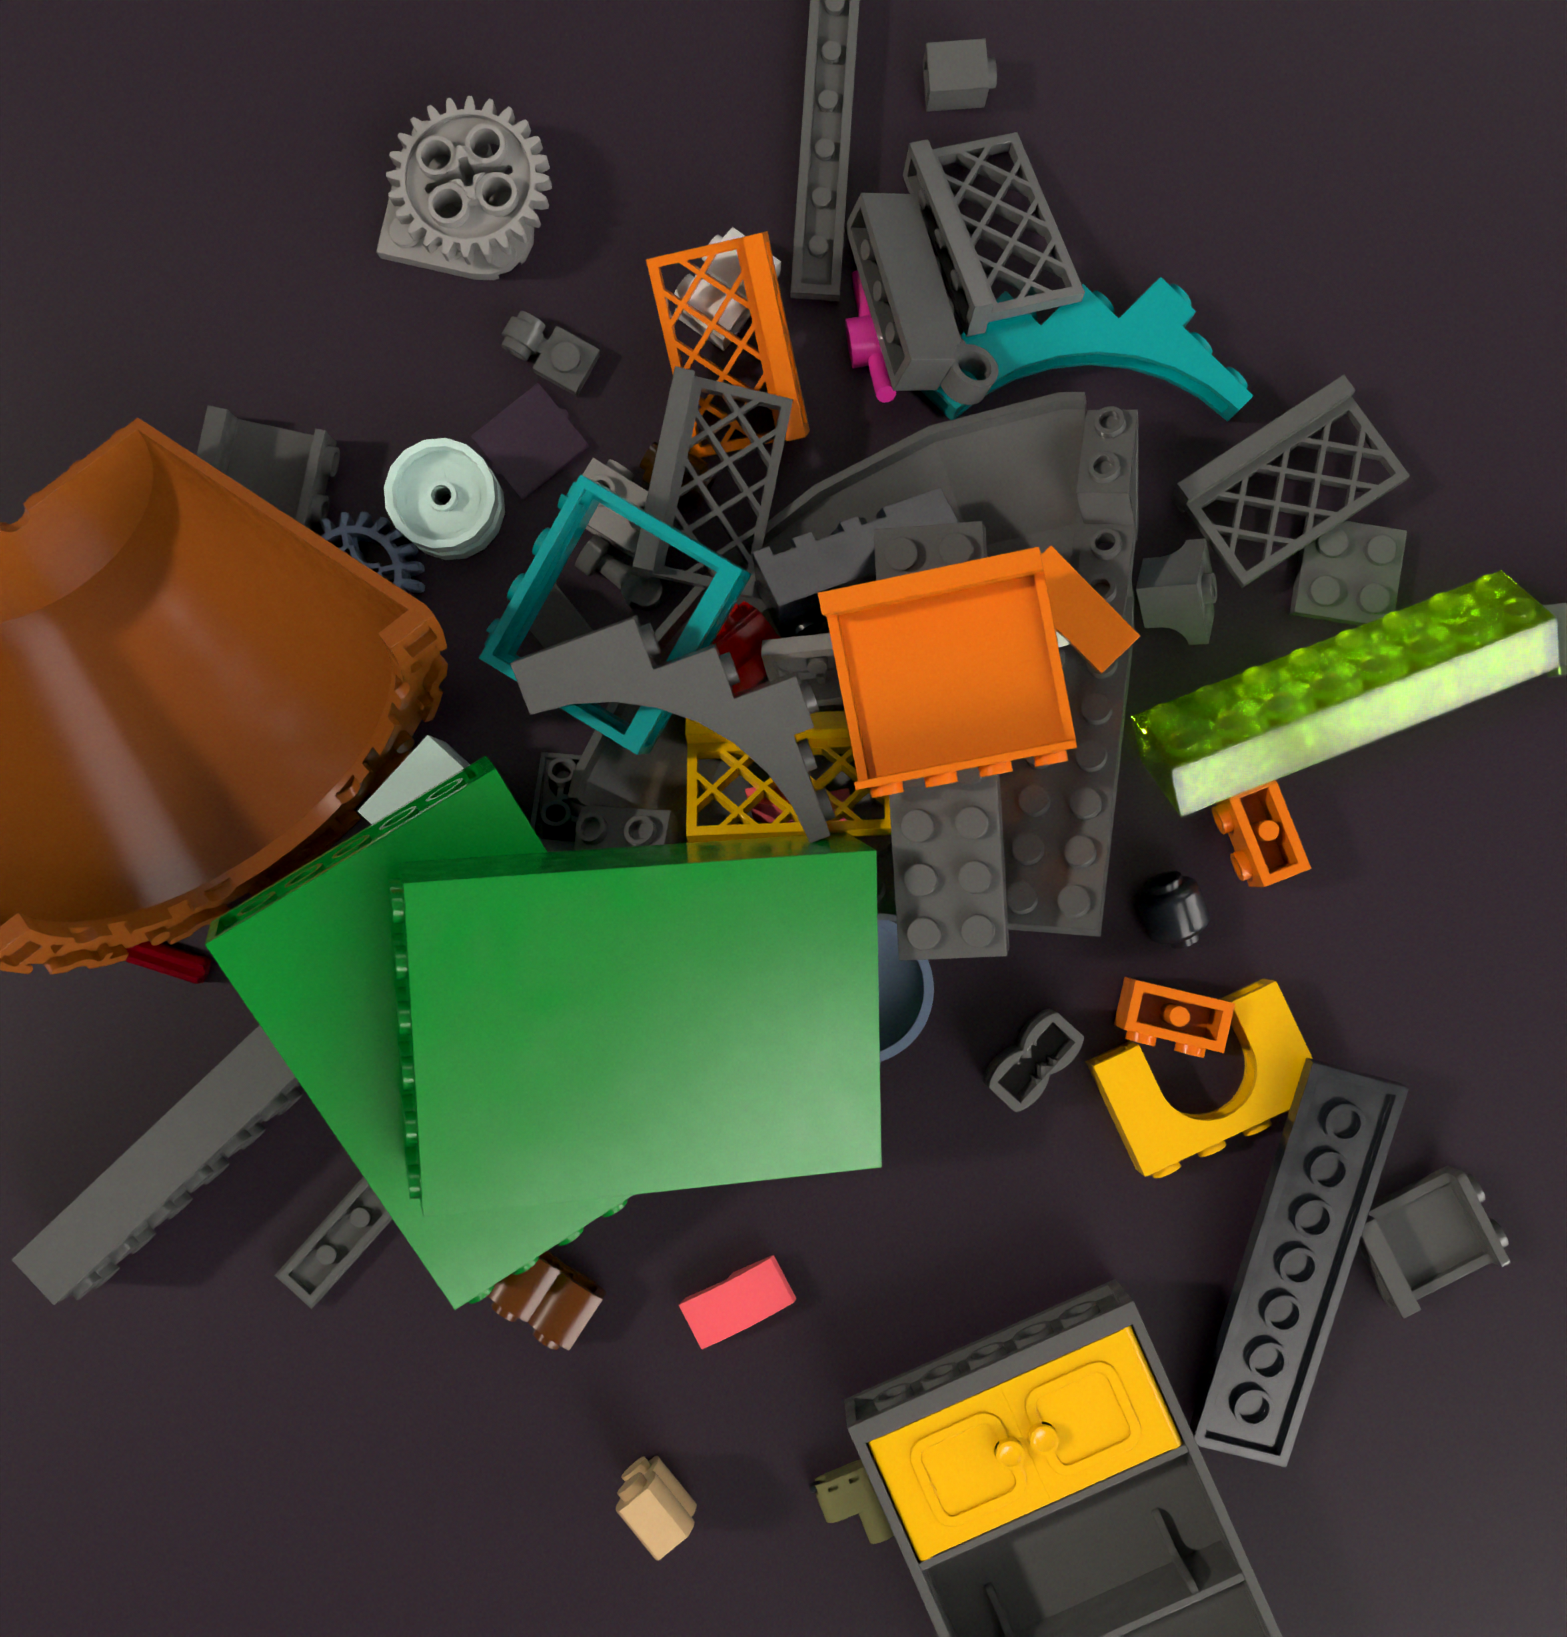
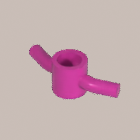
(864, 344)

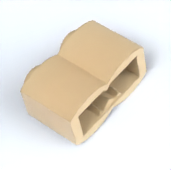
(655, 1506)

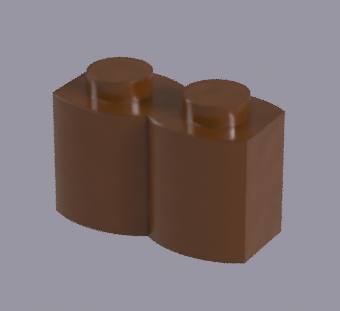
(550, 1299)

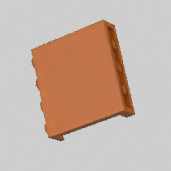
(950, 672)

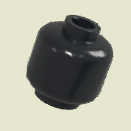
(1173, 909)

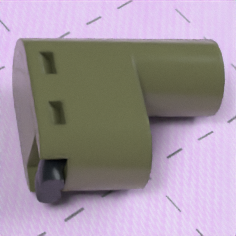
(848, 1493)

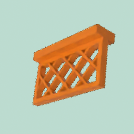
(767, 322)

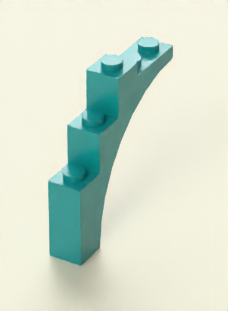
(1144, 339)

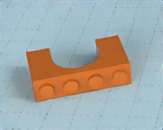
(1084, 614)

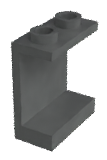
(273, 462)

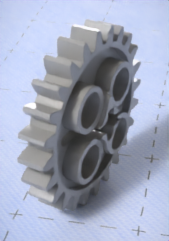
(460, 137)

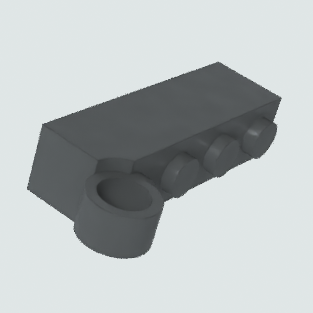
(911, 302)

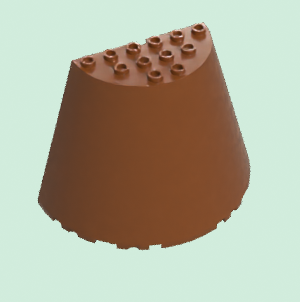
(183, 700)

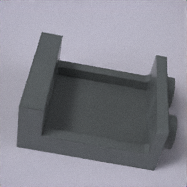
(1429, 1238)

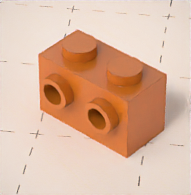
(1261, 835)
(1175, 1015)

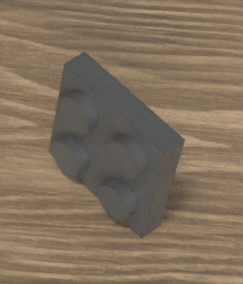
(1349, 573)

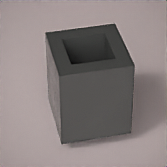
(957, 74)

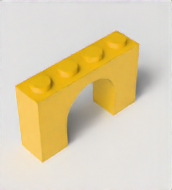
(1163, 1136)

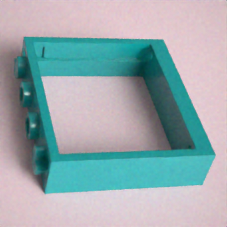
(552, 553)

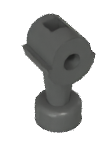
(636, 591)

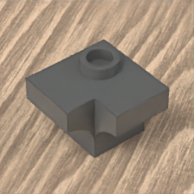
(1179, 592)

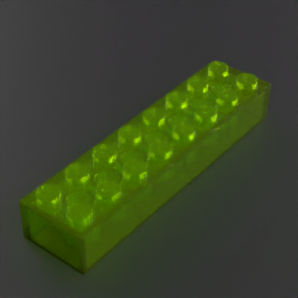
(1346, 691)

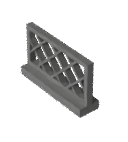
(949, 230)
(1266, 446)
(672, 461)

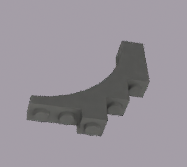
(620, 668)

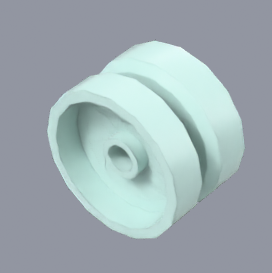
(422, 479)

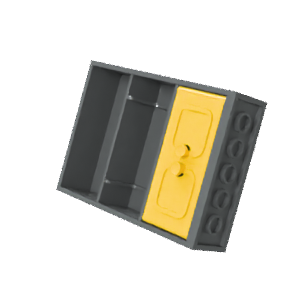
(1056, 1486)

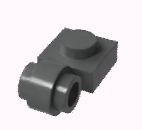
(561, 359)

